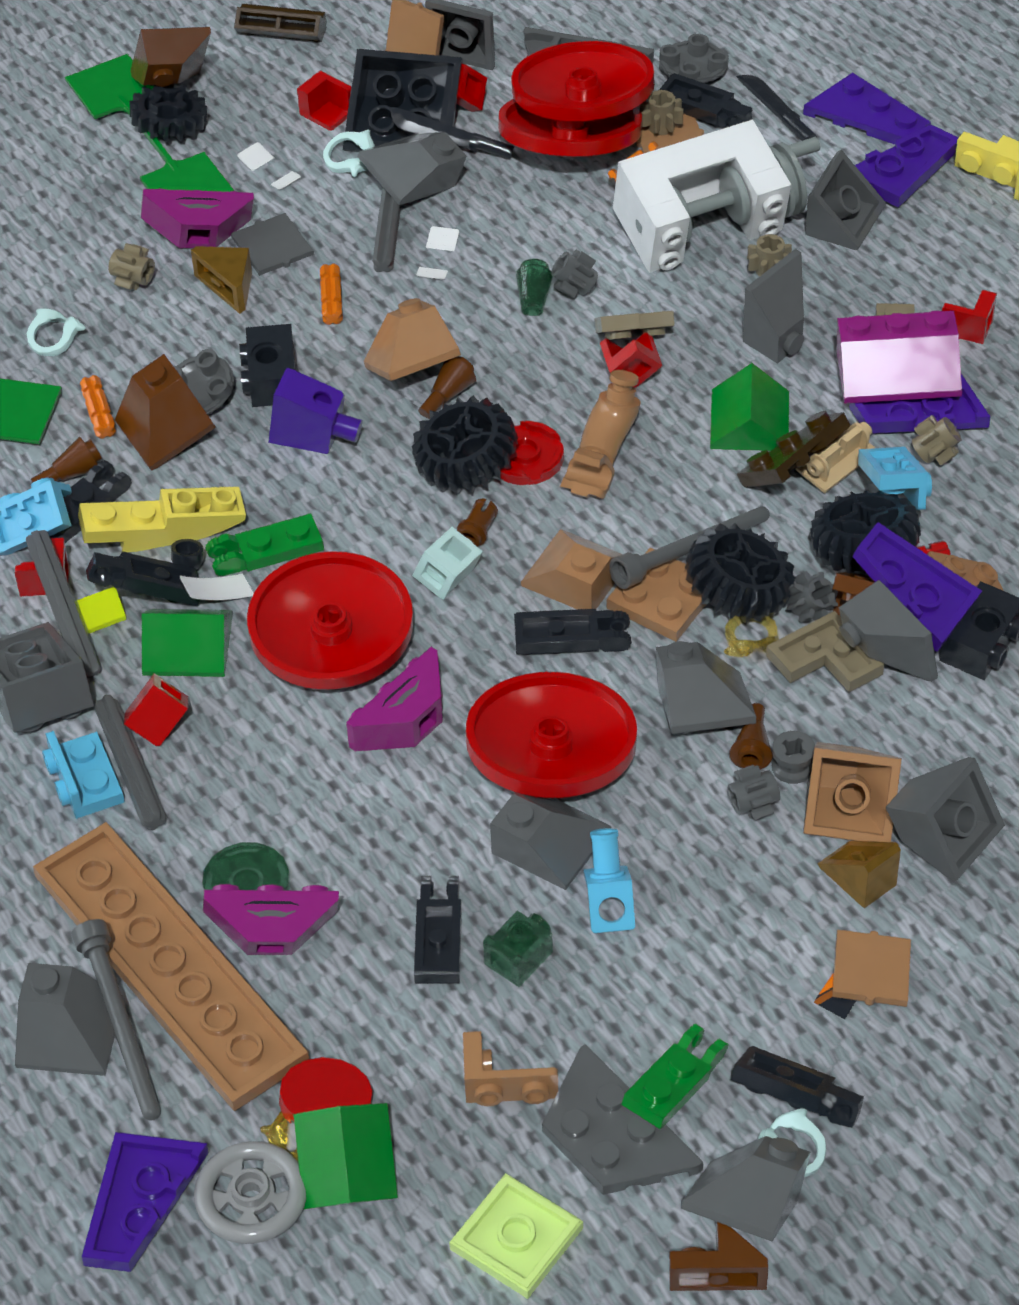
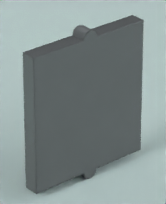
(273, 243)

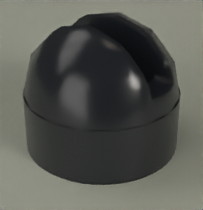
(187, 553)

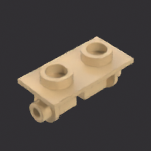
(838, 458)

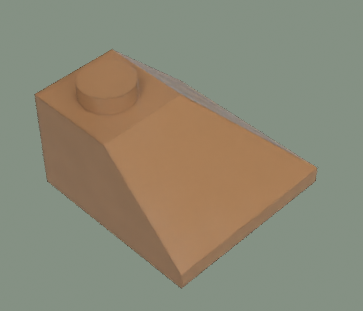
(410, 341)
(572, 571)
(851, 793)

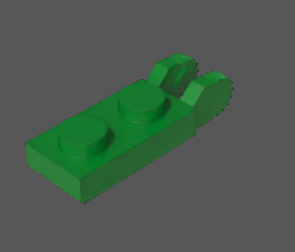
(265, 545)
(673, 1078)

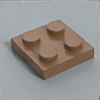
(660, 600)

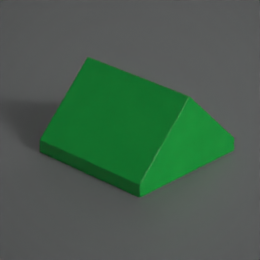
(748, 411)
(185, 642)
(345, 1155)

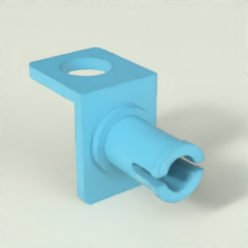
(608, 880)

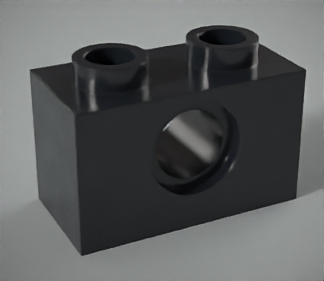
(267, 355)
(984, 633)

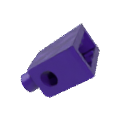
(309, 414)

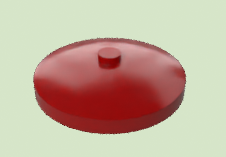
(583, 81)
(568, 137)
(330, 620)
(551, 734)

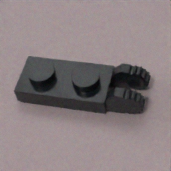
(88, 491)
(571, 631)
(438, 934)

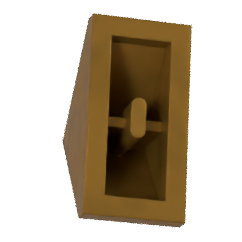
(225, 272)
(864, 869)

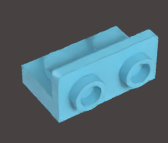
(897, 472)
(32, 510)
(84, 774)

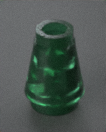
(533, 286)

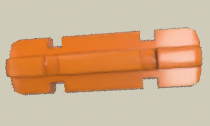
(331, 294)
(97, 406)

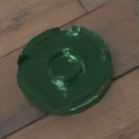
(247, 867)

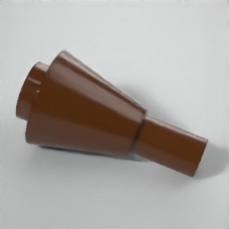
(452, 379)
(72, 462)
(752, 743)

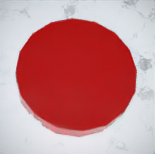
(532, 464)
(322, 1085)

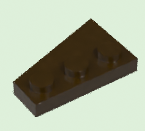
(793, 450)

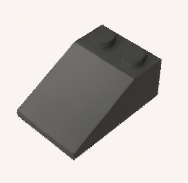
(40, 679)

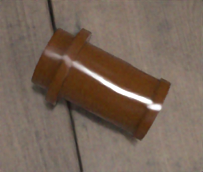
(478, 522)

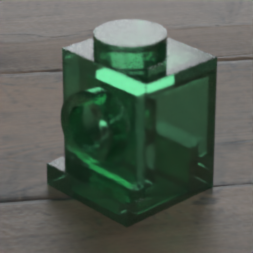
(518, 947)

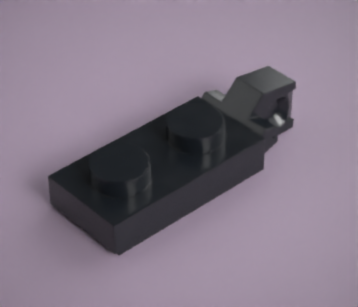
(707, 101)
(142, 576)
(797, 1085)

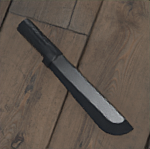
(777, 106)
(419, 124)

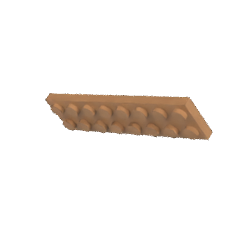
(173, 966)

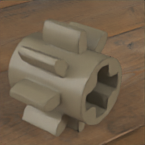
(661, 112)
(767, 253)
(131, 266)
(936, 440)

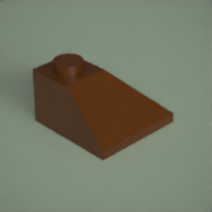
(169, 55)
(161, 413)

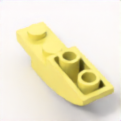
(990, 159)
(159, 523)

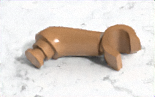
(608, 424)

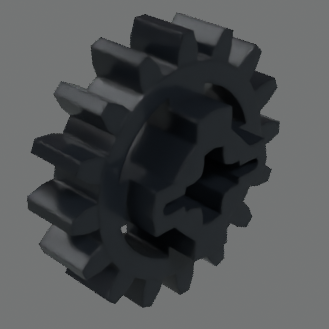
(168, 111)

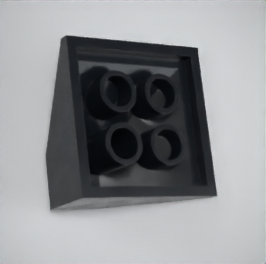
(404, 81)

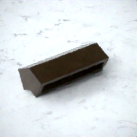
(280, 27)

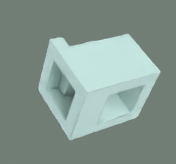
(447, 562)

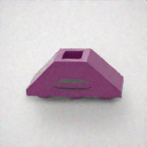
(196, 216)
(401, 710)
(270, 917)

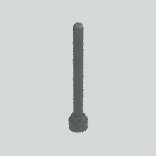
(631, 568)
(93, 941)

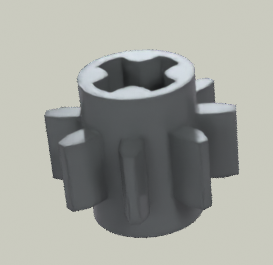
(574, 273)
(811, 596)
(753, 792)

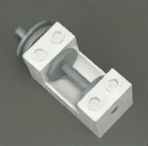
(712, 171)

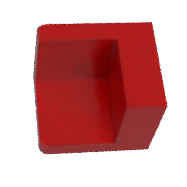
(471, 89)
(324, 100)
(975, 323)
(637, 357)
(27, 576)
(156, 710)

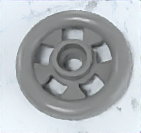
(229, 1163)

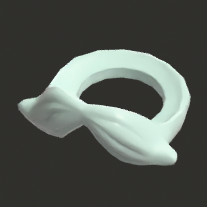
(351, 165)
(70, 329)
(799, 1122)

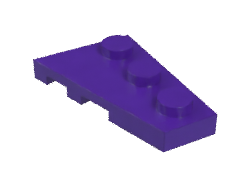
(867, 108)
(908, 164)
(905, 415)
(918, 581)
(137, 1195)

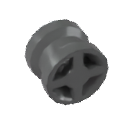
(798, 766)

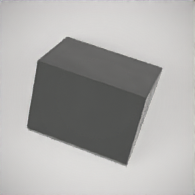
(842, 205)

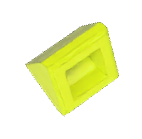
(101, 610)

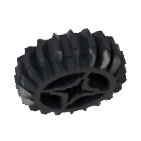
(465, 444)
(849, 519)
(739, 572)

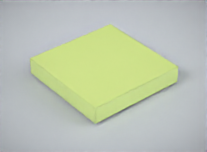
(516, 1235)

